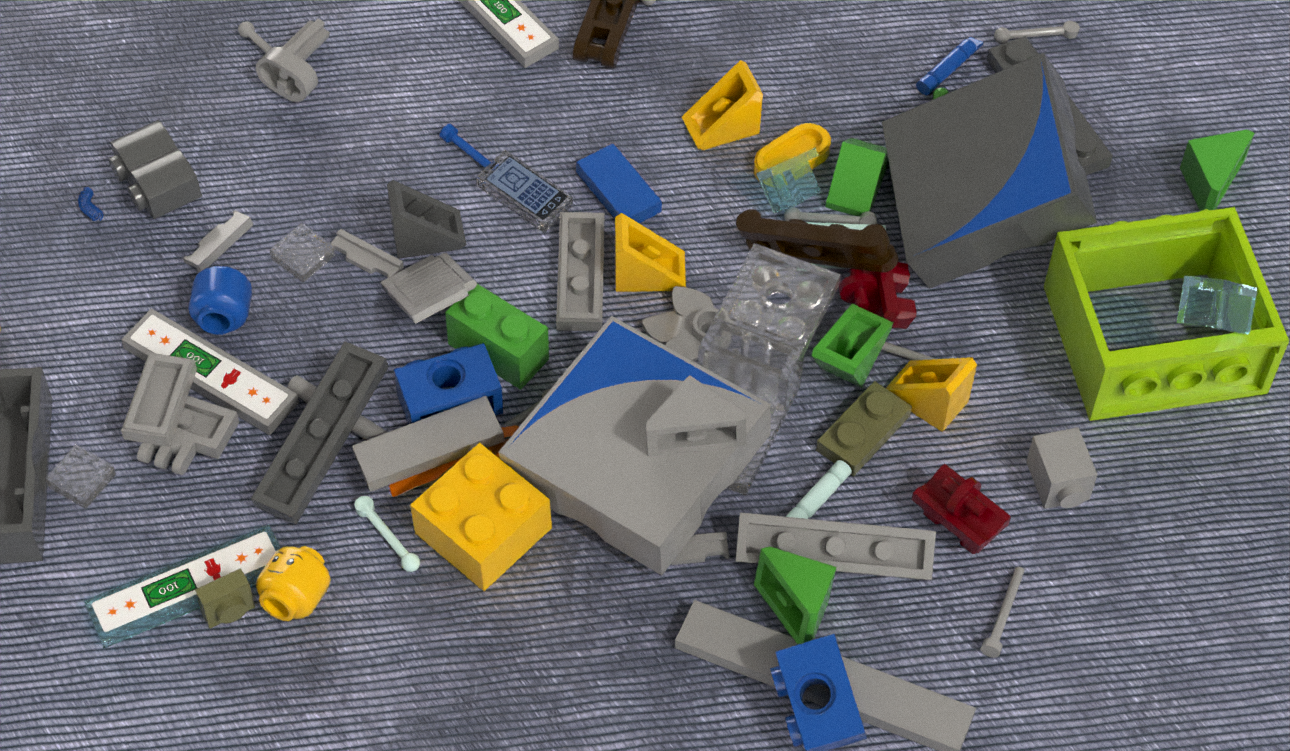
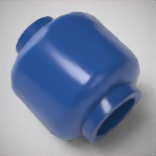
(220, 299)

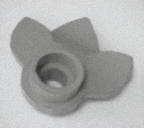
(685, 325)

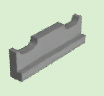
(218, 241)
(366, 255)
(702, 546)

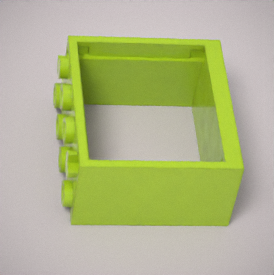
(1169, 372)

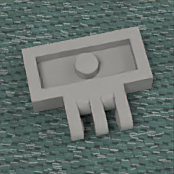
(201, 430)

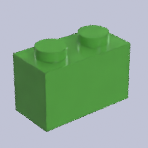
(512, 338)

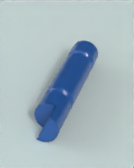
(948, 65)

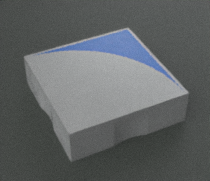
(591, 449)

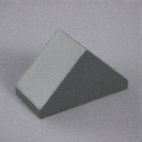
(422, 223)

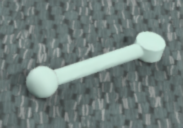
(365, 508)

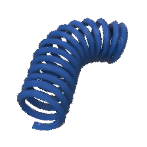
(91, 207)

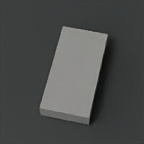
(159, 399)

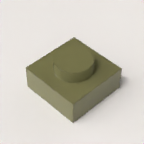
(225, 599)

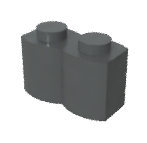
(154, 169)

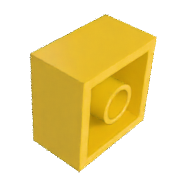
(481, 516)

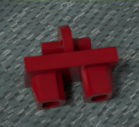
(878, 295)
(961, 508)

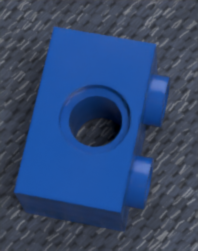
(464, 369)
(818, 664)

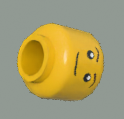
(293, 583)

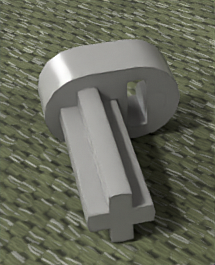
(285, 67)

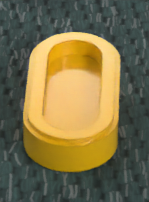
(793, 142)

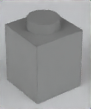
(1061, 468)

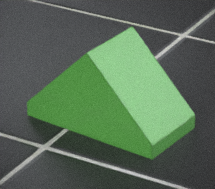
(1213, 164)
(857, 177)
(852, 345)
(795, 590)

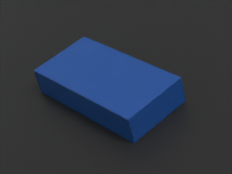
(618, 184)

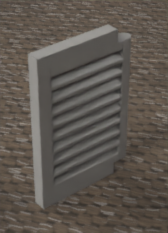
(429, 286)

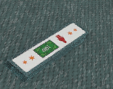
(171, 590)

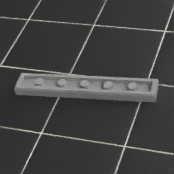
(880, 697)

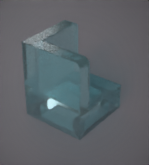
(789, 181)
(1217, 304)

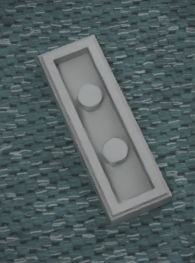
(580, 271)
(427, 443)

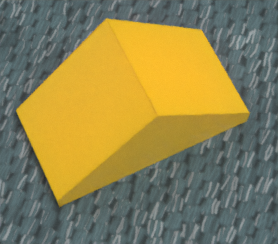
(727, 110)
(645, 259)
(935, 388)

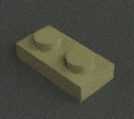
(864, 427)

